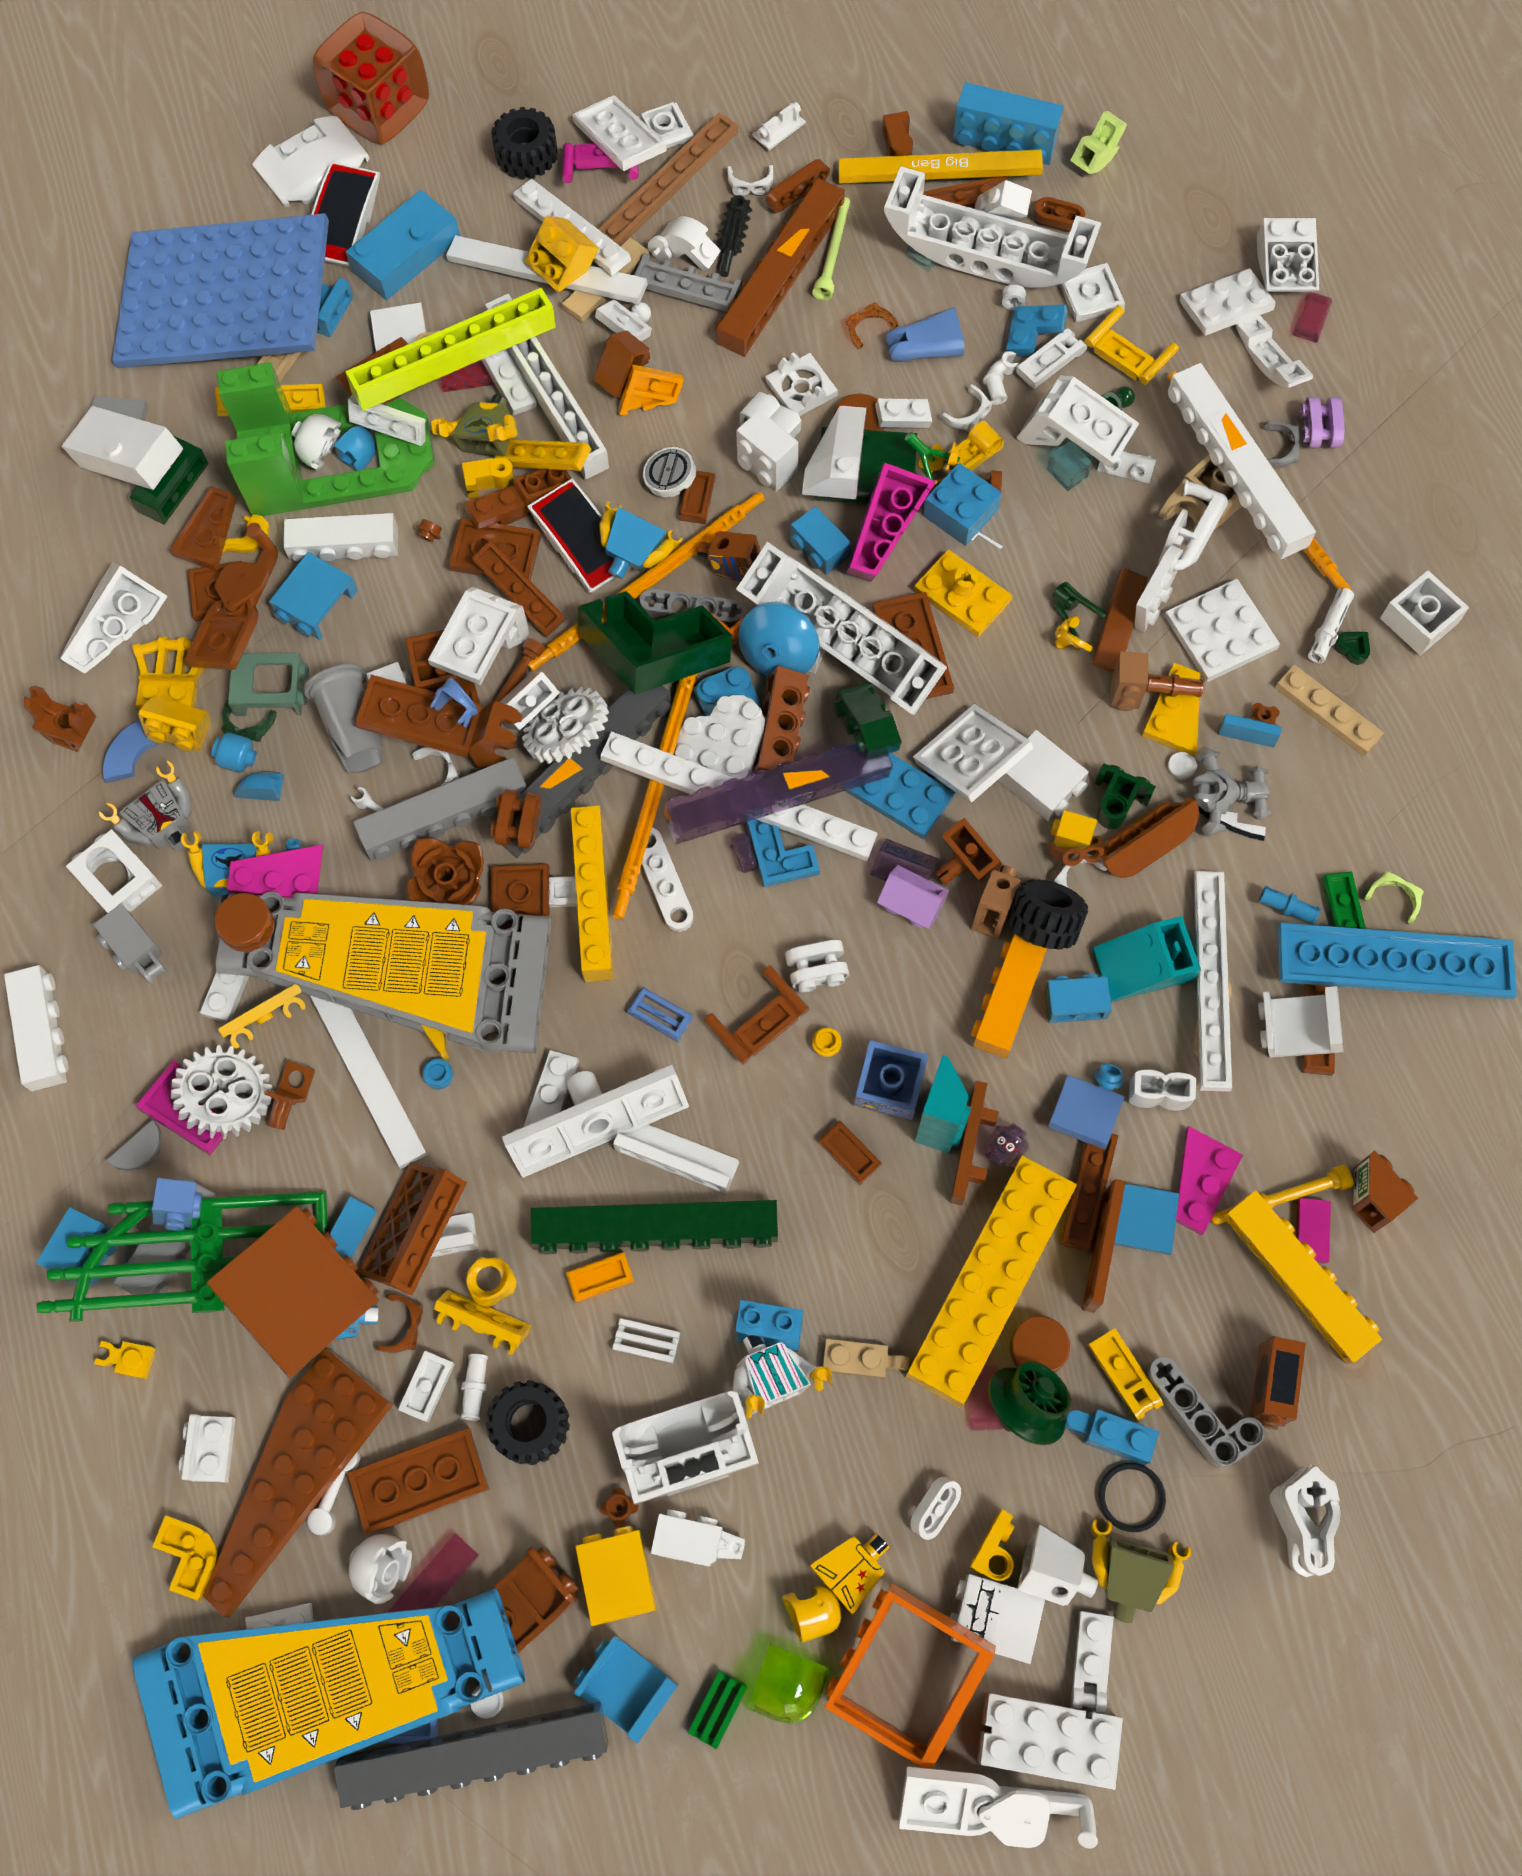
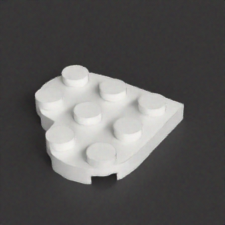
(726, 738)

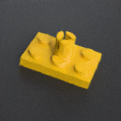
(963, 593)

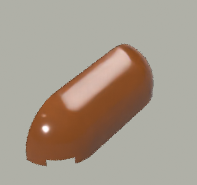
(1150, 837)

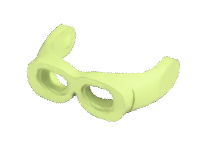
(1414, 892)

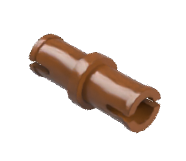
(1175, 685)

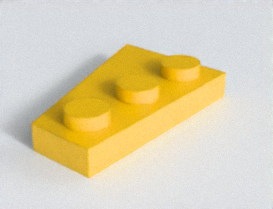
(1176, 718)

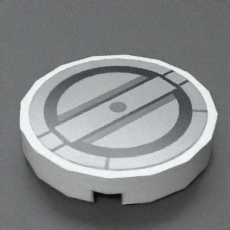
(669, 472)

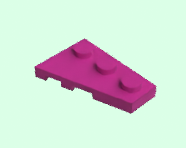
(278, 872)
(159, 1107)
(1204, 1178)

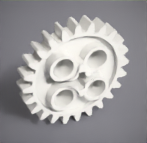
(565, 725)
(205, 1072)

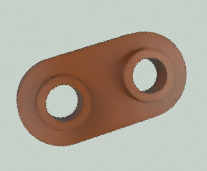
(1057, 212)

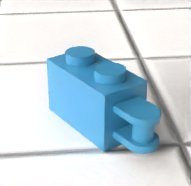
(1114, 1435)

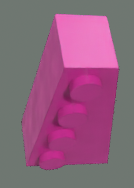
(888, 514)

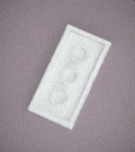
(619, 133)

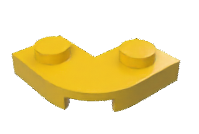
(196, 1552)

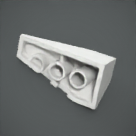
(113, 614)

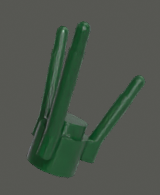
(1068, 598)

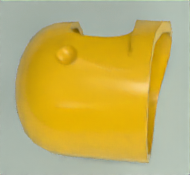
(815, 1615)

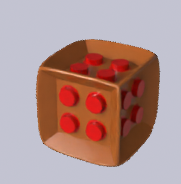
(371, 77)

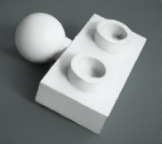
(621, 319)

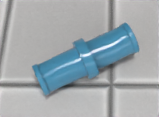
(1289, 905)

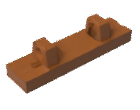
(965, 1171)

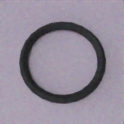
(1162, 1497)

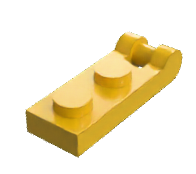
(1125, 1374)

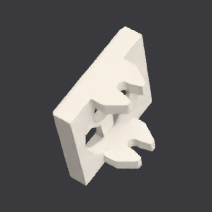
(810, 401)

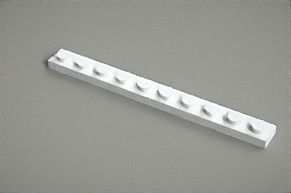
(691, 777)

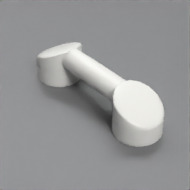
(321, 1519)

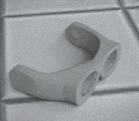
(1292, 433)

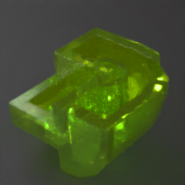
(788, 1686)

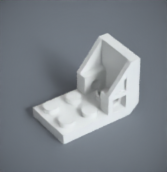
(1083, 417)
(477, 633)

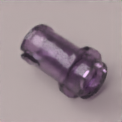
(744, 852)

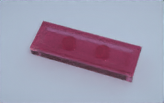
(438, 1576)

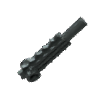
(733, 233)

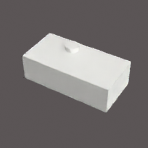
(122, 447)

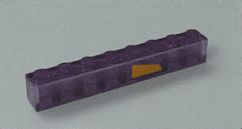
(772, 791)

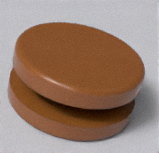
(244, 922)
(1040, 1341)

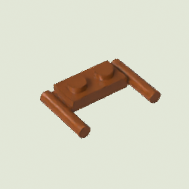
(764, 1025)

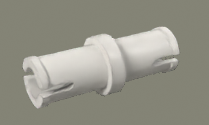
(474, 1387)

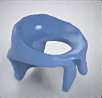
(450, 690)

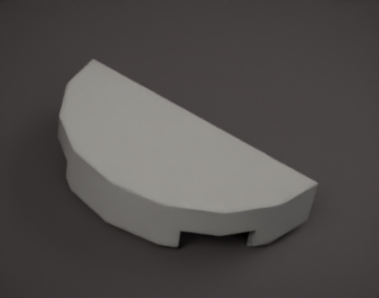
(139, 1150)

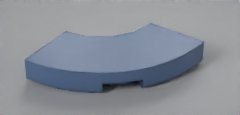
(125, 752)

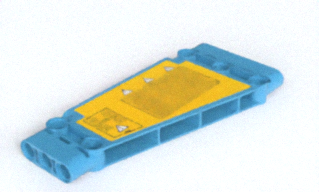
(312, 1692)

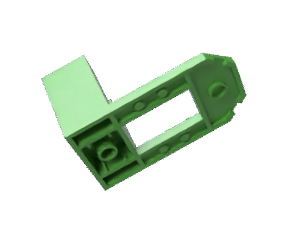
(266, 460)

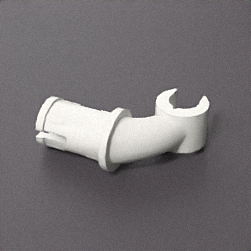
(995, 376)

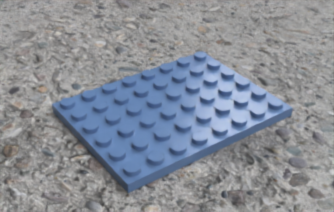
(222, 291)

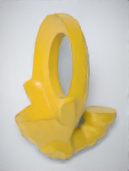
(1065, 639)

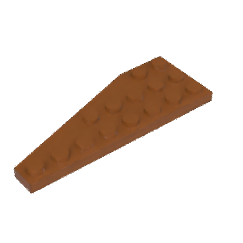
(307, 1450)

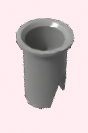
(338, 699)

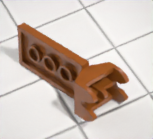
(406, 714)

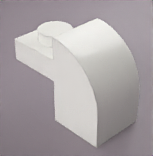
(690, 238)

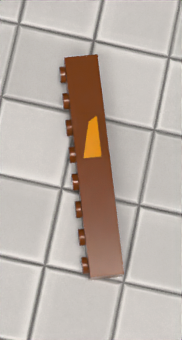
(779, 268)

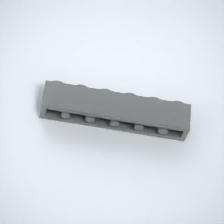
(437, 810)

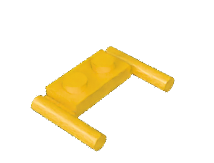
(1123, 353)

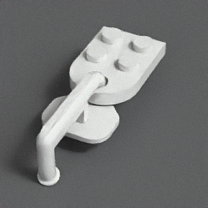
(1174, 558)
(976, 1804)

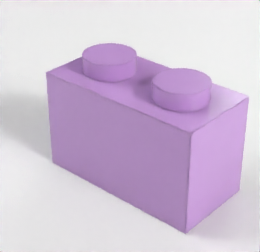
(912, 897)

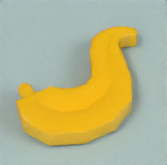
(246, 544)

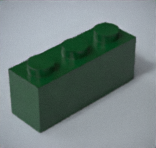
(174, 485)

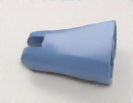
(930, 337)

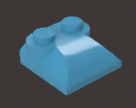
(726, 683)

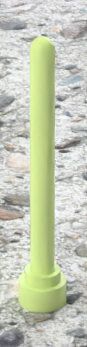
(824, 286)

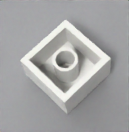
(767, 451)
(1424, 612)

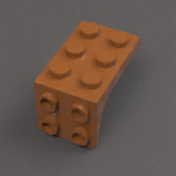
(535, 1595)

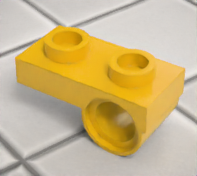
(979, 446)

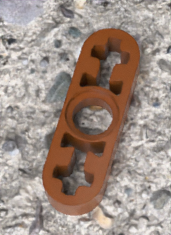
(796, 185)

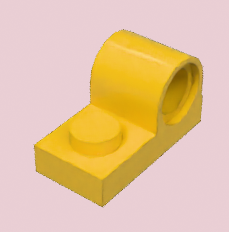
(999, 1530)

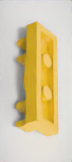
(261, 1014)
(482, 1319)

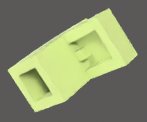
(1099, 148)

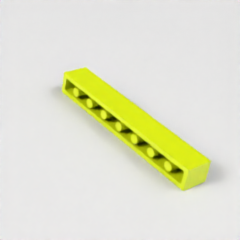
(451, 349)

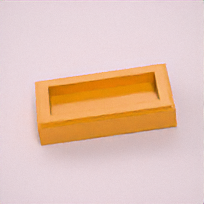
(600, 1277)

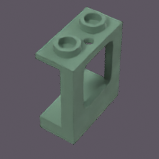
(242, 679)

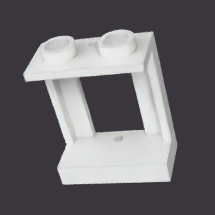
(133, 892)

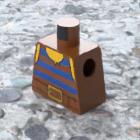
(730, 554)

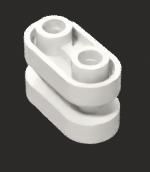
(808, 978)

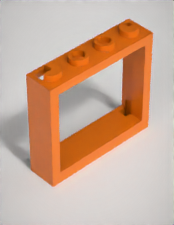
(879, 1729)

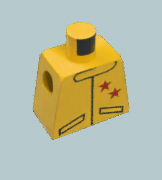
(852, 1570)

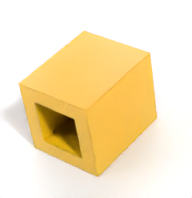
(1073, 830)

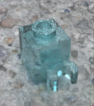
(1069, 464)

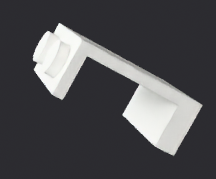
(1302, 1024)

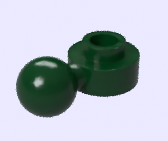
(1121, 398)

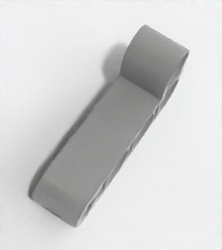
(1198, 1407)

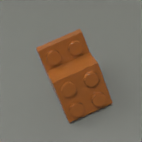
(430, 677)

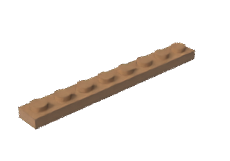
(669, 179)

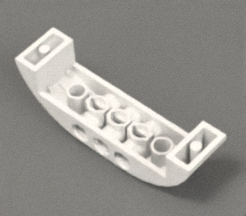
(986, 242)
(846, 628)

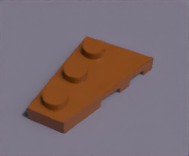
(206, 530)

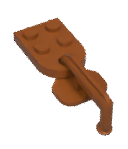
(233, 618)

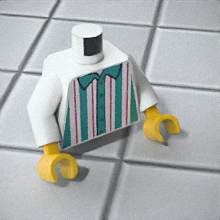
(773, 1375)

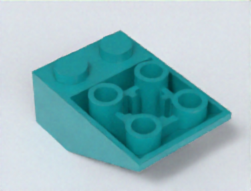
(1148, 959)

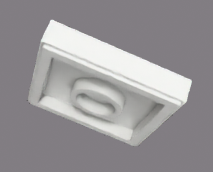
(1092, 293)

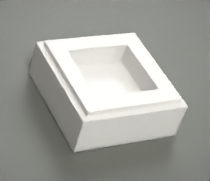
(562, 891)

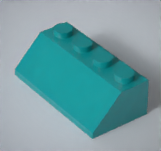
(944, 1111)

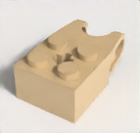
(1206, 475)

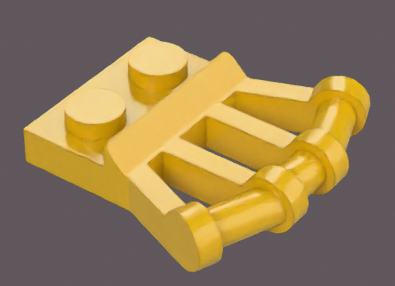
(174, 687)

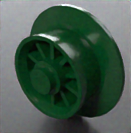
(1030, 1402)

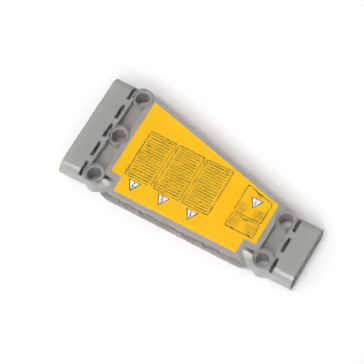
(409, 963)

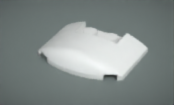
(300, 163)

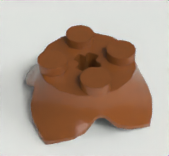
(433, 860)

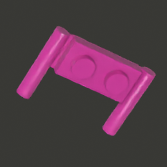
(588, 157)

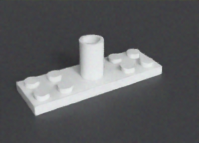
(594, 1118)

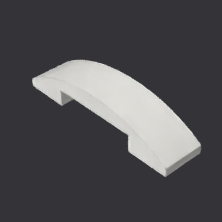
(1269, 356)

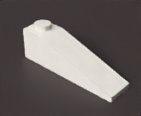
(836, 461)

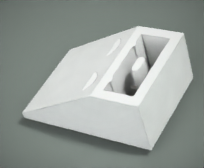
(1288, 254)

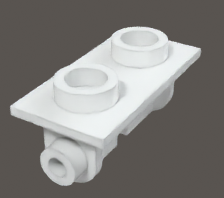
(779, 126)
(1131, 467)

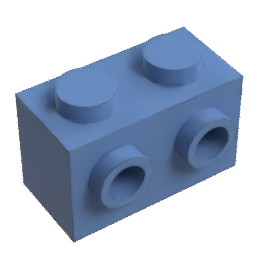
(176, 1203)

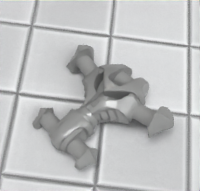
(1219, 791)

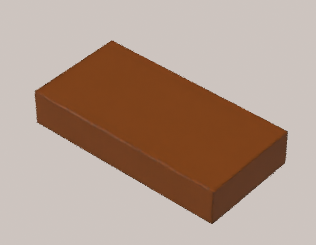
(698, 498)
(849, 1152)

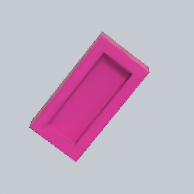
(1314, 1226)

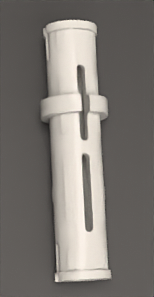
(1327, 633)

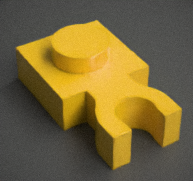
(130, 1360)

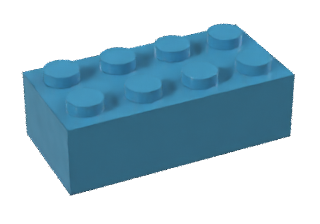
(1006, 121)

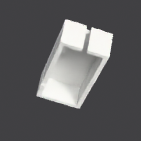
(1050, 1741)

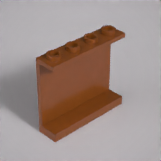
(294, 1290)

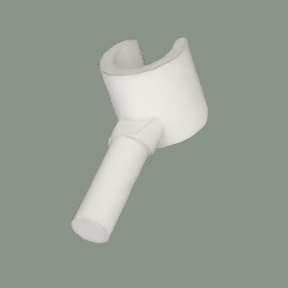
(366, 801)

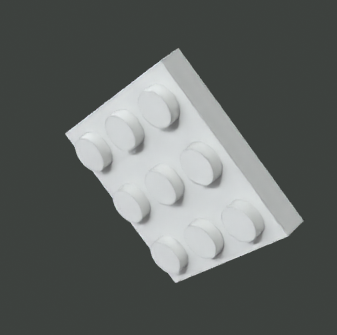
(1221, 630)
(973, 752)

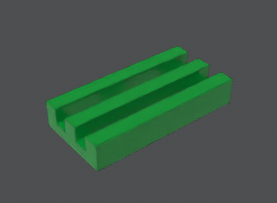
(704, 1737)

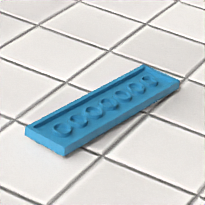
(1396, 961)

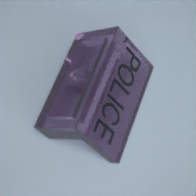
(896, 854)

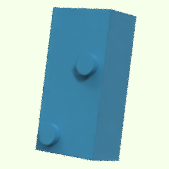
(403, 244)

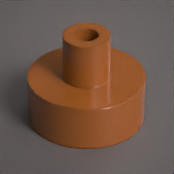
(995, 479)

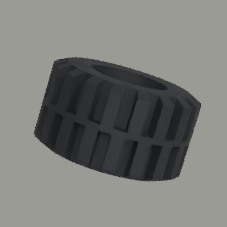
(523, 127)
(1047, 914)
(503, 1411)

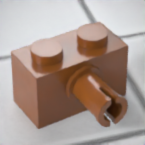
(616, 362)
(969, 854)

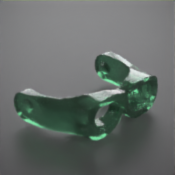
(254, 733)

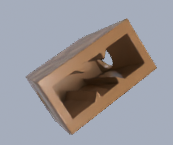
(996, 902)

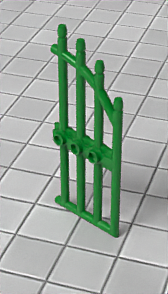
(206, 1253)

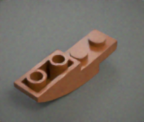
(512, 502)

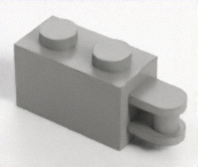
(129, 942)

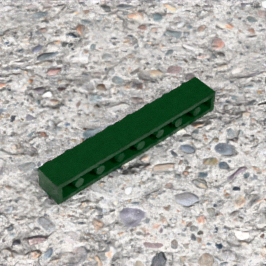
(654, 1225)

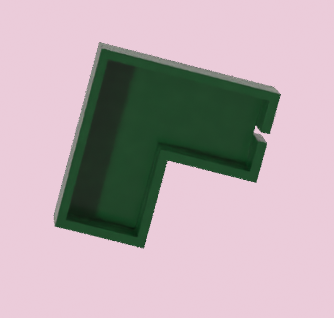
(652, 651)

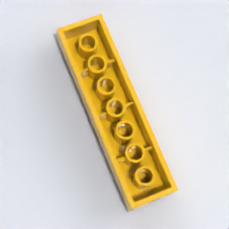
(991, 1282)

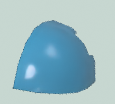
(356, 448)
(261, 786)

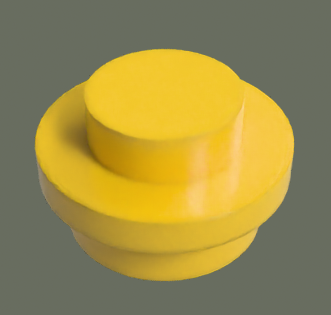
(826, 1042)

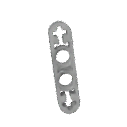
(691, 601)

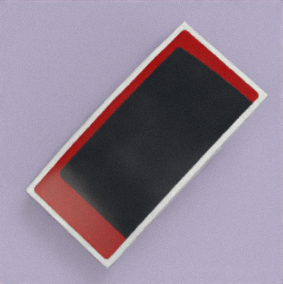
(348, 202)
(574, 531)

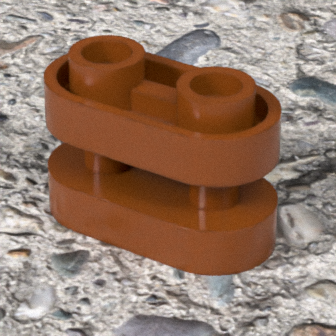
(504, 828)

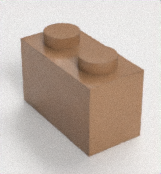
(1129, 680)

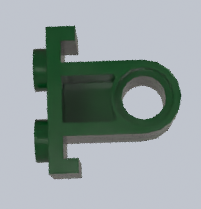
(1120, 794)

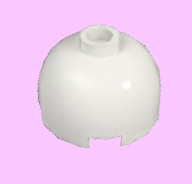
(315, 438)
(378, 1566)

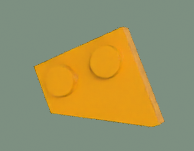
(649, 388)

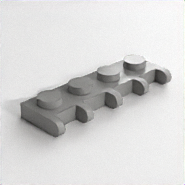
(688, 285)

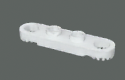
(666, 883)

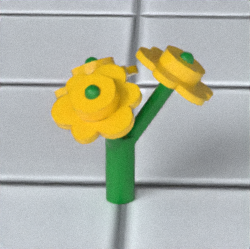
(932, 458)

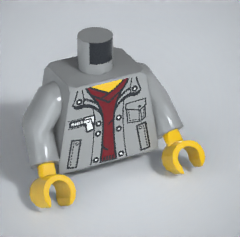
(156, 815)

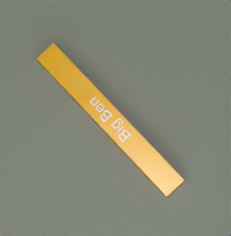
(942, 166)

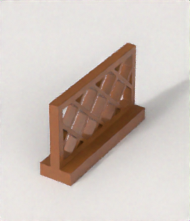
(420, 1235)

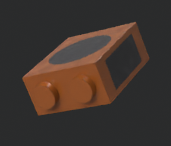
(1277, 1382)

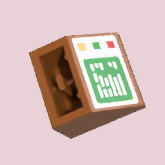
(1379, 1192)

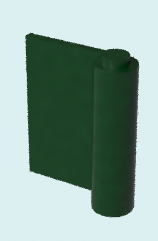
(877, 449)

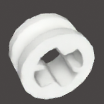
(1013, 296)

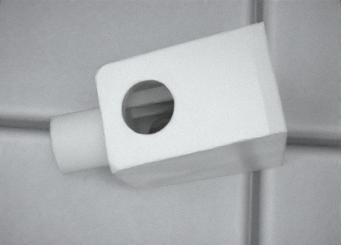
(1054, 1569)

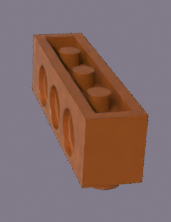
(793, 687)

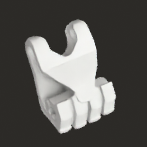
(1302, 1535)

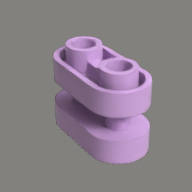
(1313, 429)

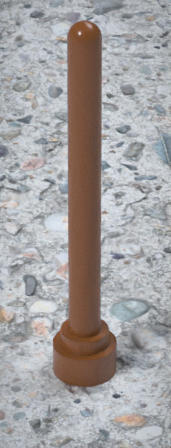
(530, 651)

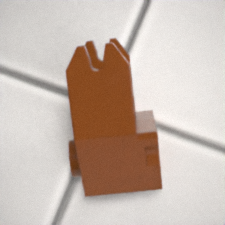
(53, 718)

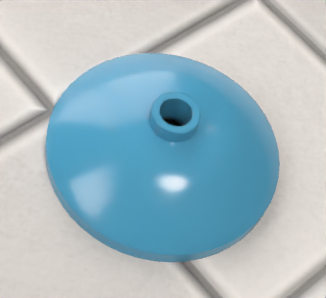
(782, 629)

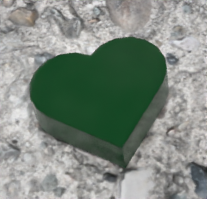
(1354, 646)

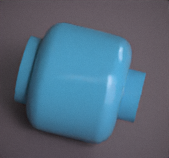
(233, 752)

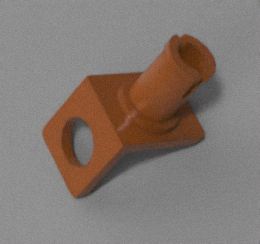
(287, 1095)

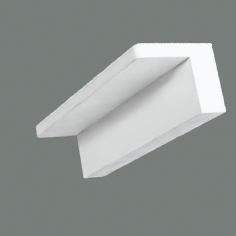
(679, 1157)

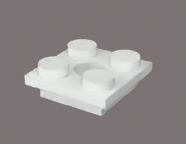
(677, 130)

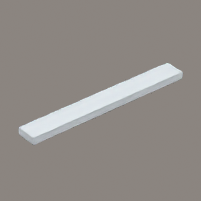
(511, 262)
(1212, 982)
(371, 1082)

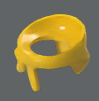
(504, 1289)

